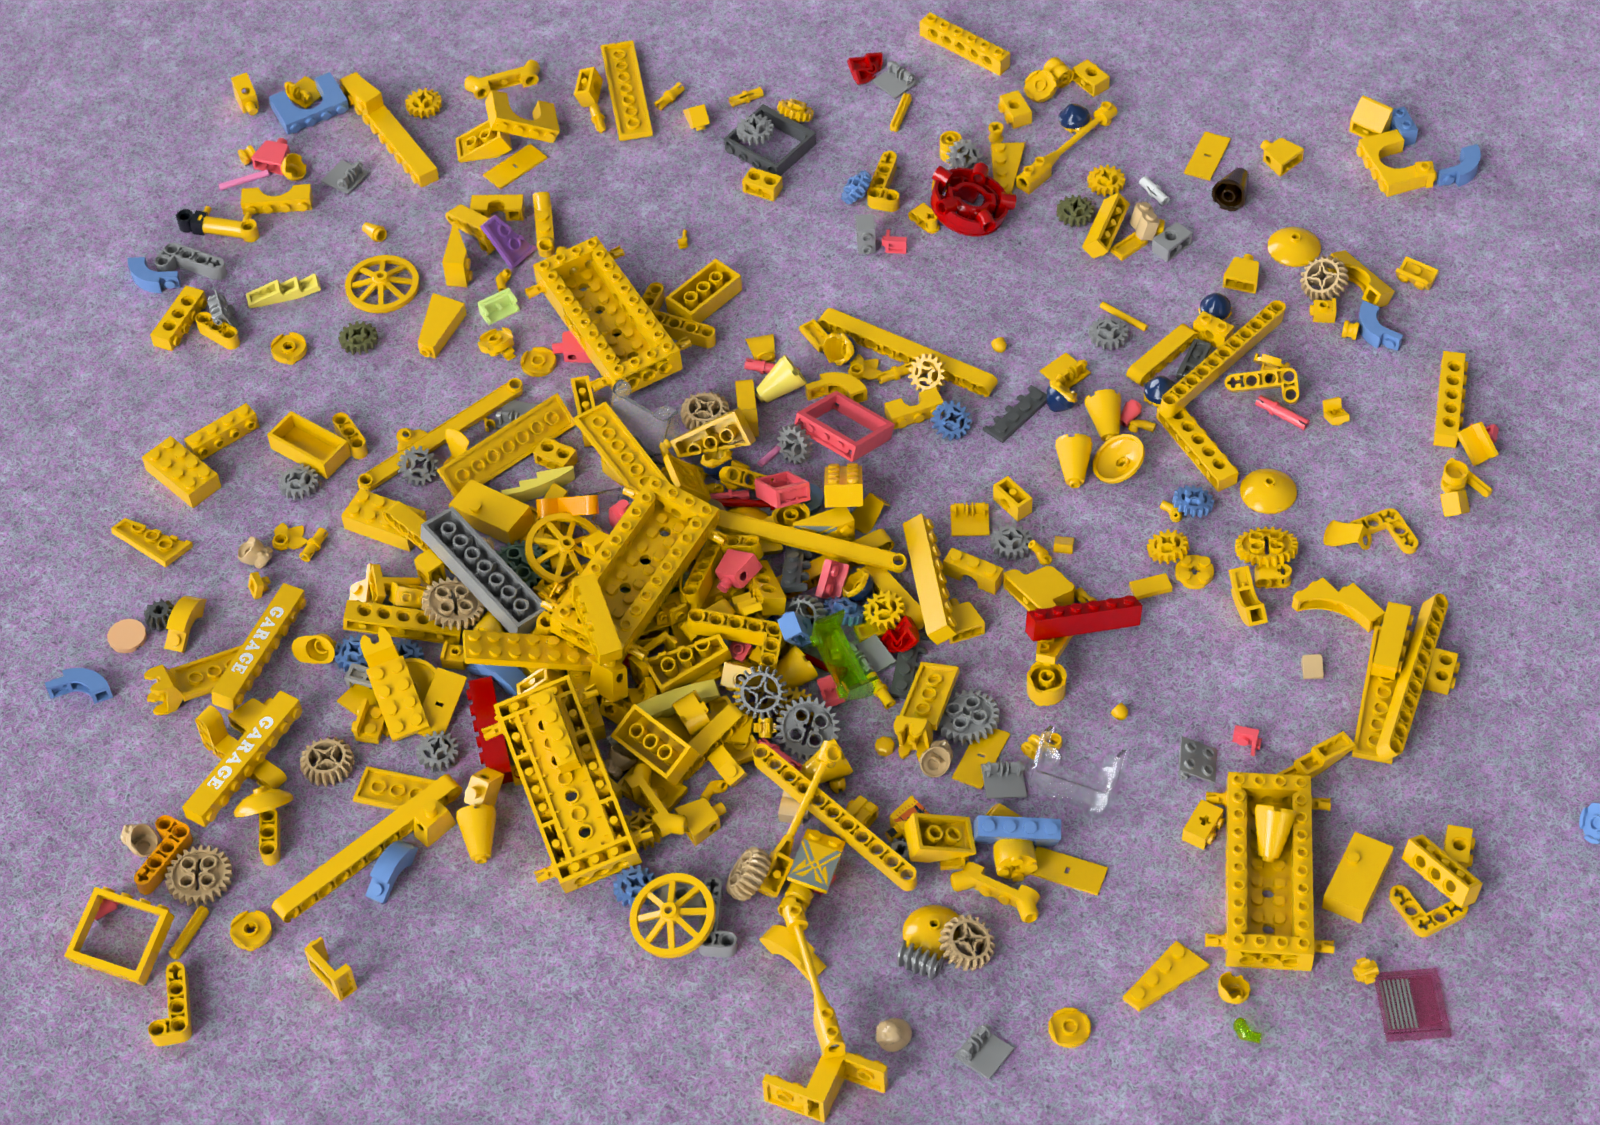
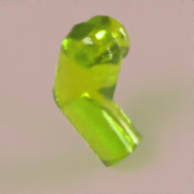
(1244, 1033)

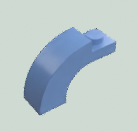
(1463, 172)
(152, 280)
(1373, 331)
(504, 676)
(80, 680)
(388, 867)

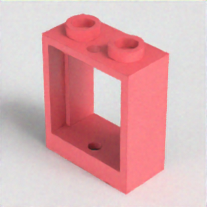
(784, 489)

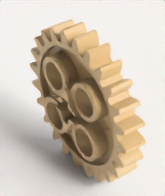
(440, 606)
(217, 875)

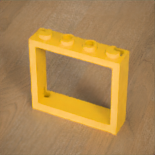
(151, 951)

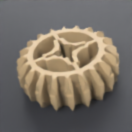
(1317, 272)
(704, 407)
(327, 768)
(748, 873)
(969, 933)

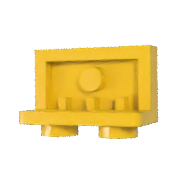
(1417, 273)

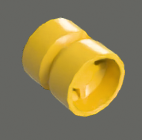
(1060, 70)
(946, 139)
(1454, 476)
(796, 895)

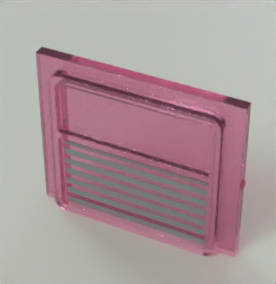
(1411, 1005)

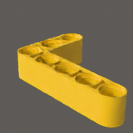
(678, 327)
(703, 573)
(739, 629)
(215, 738)

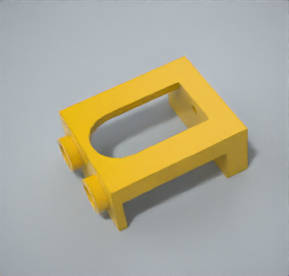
(639, 668)
(339, 982)

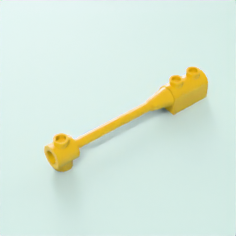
(1042, 167)
(780, 857)
(824, 1015)

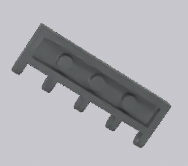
(1017, 415)
(794, 568)
(905, 669)

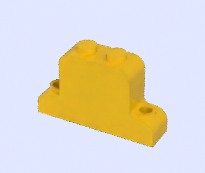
(1039, 588)

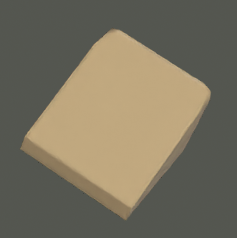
(1312, 666)

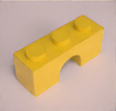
(511, 204)
(903, 415)
(987, 575)

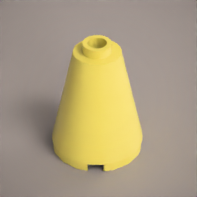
(780, 381)

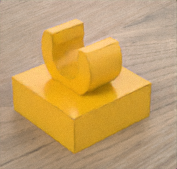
(258, 585)

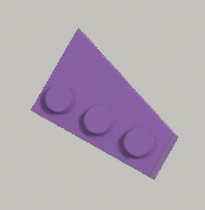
(509, 244)

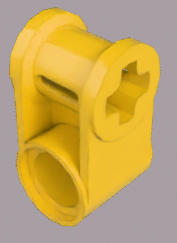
(924, 218)
(1272, 576)
(614, 710)

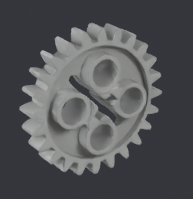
(969, 717)
(791, 723)

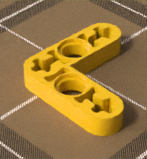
(1391, 525)
(1421, 916)

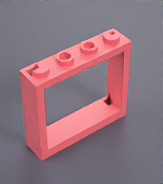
(835, 440)

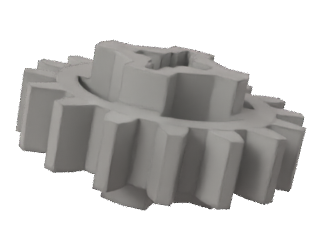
(755, 129)
(968, 151)
(1108, 333)
(794, 443)
(413, 460)
(298, 482)
(1010, 541)
(440, 749)

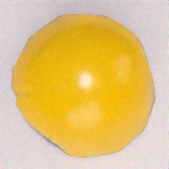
(293, 167)
(1228, 983)

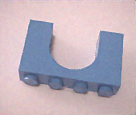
(295, 119)
(1042, 831)

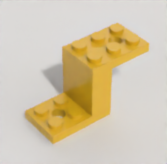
(825, 1084)

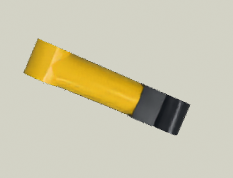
(203, 223)

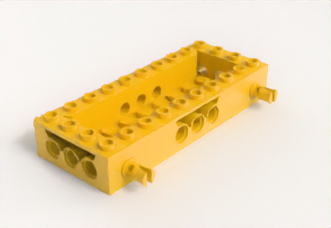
(624, 313)
(618, 565)
(611, 843)
(1288, 878)

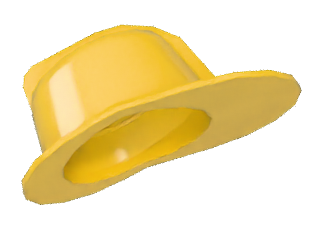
(314, 649)

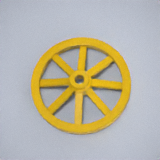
(381, 281)
(560, 549)
(674, 917)

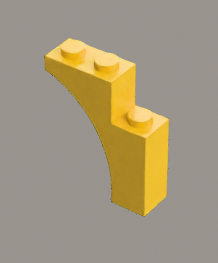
(1348, 601)

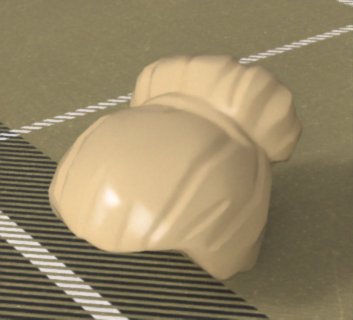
(255, 553)
(936, 759)
(619, 760)
(140, 839)
(893, 1034)

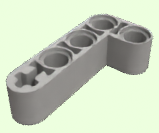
(190, 259)
(716, 938)

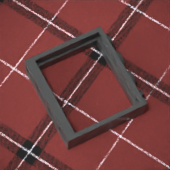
(790, 127)

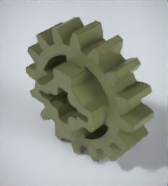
(1075, 211)
(358, 337)

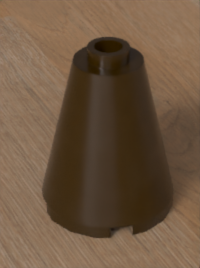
(1231, 190)

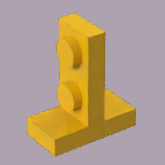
(381, 586)

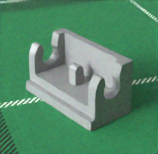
(358, 675)

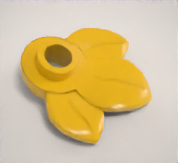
(864, 368)
(413, 435)
(291, 537)

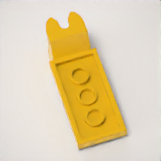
(186, 680)
(393, 687)
(924, 707)

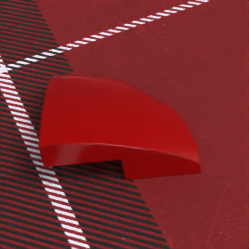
(864, 68)
(902, 637)

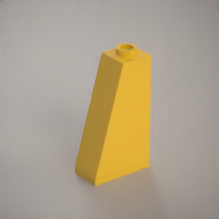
(439, 324)

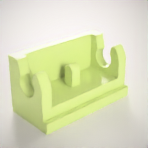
(498, 306)

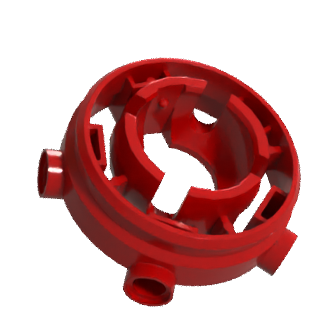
(967, 185)

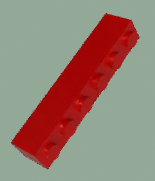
(1083, 618)
(494, 750)

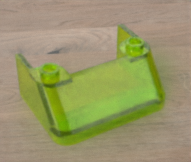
(840, 658)

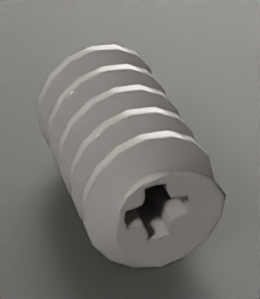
(919, 962)

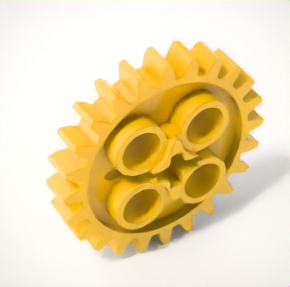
(1281, 546)

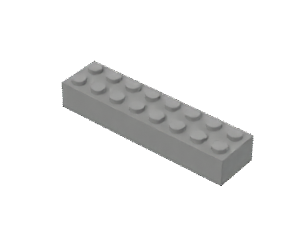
(482, 571)

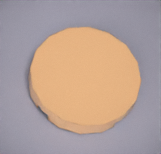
(127, 635)

